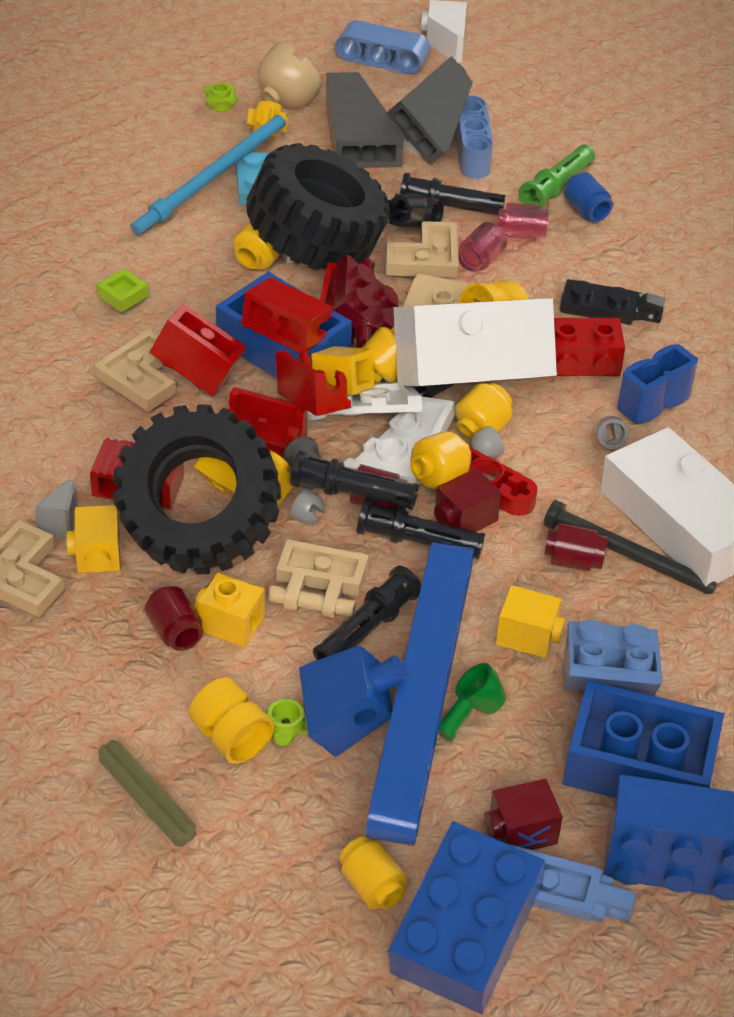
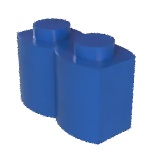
(657, 383)

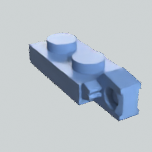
(581, 891)

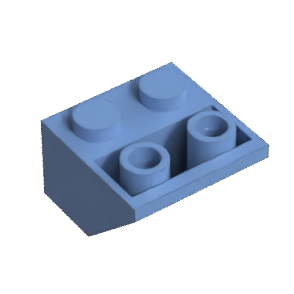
(612, 656)

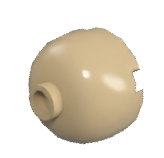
(287, 78)

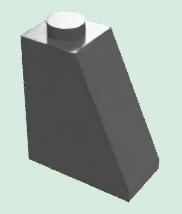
(433, 109)

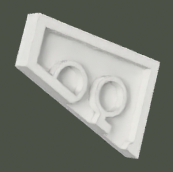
(382, 398)
(394, 447)

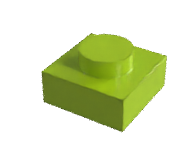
(122, 290)

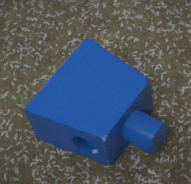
(348, 696)

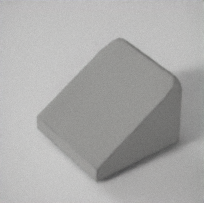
(57, 511)

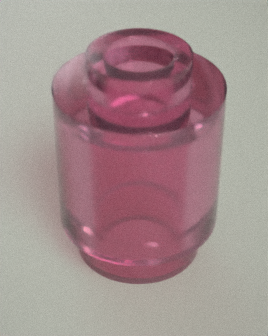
(523, 221)
(482, 247)

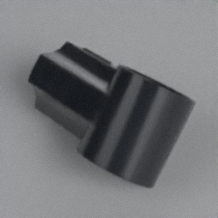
(413, 208)

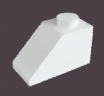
(446, 27)

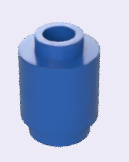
(588, 197)

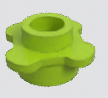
(220, 96)
(287, 712)

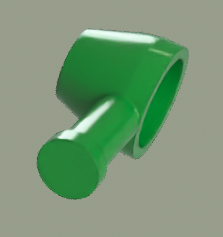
(476, 689)

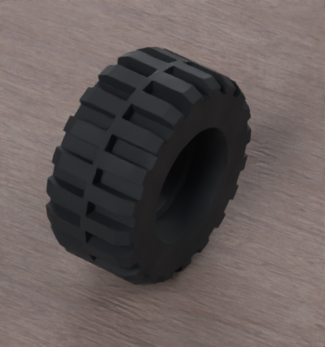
(316, 206)
(167, 446)

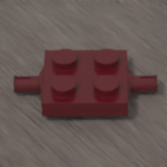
(363, 298)

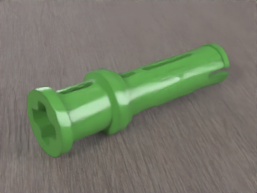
(550, 182)

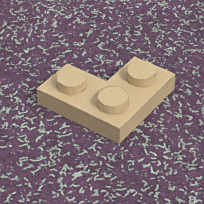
(433, 256)
(136, 374)
(21, 579)

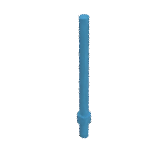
(163, 208)

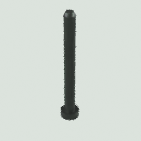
(629, 549)

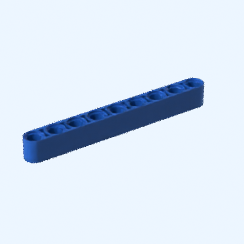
(420, 700)

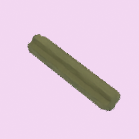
(147, 793)

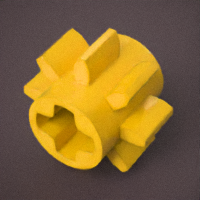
(265, 111)

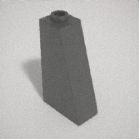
(360, 123)

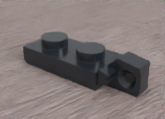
(603, 301)

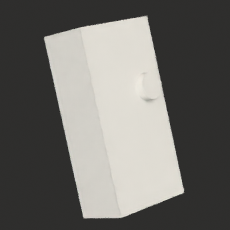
(474, 342)
(675, 501)

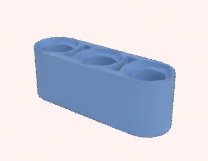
(383, 47)
(474, 139)

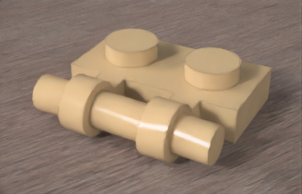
(319, 568)

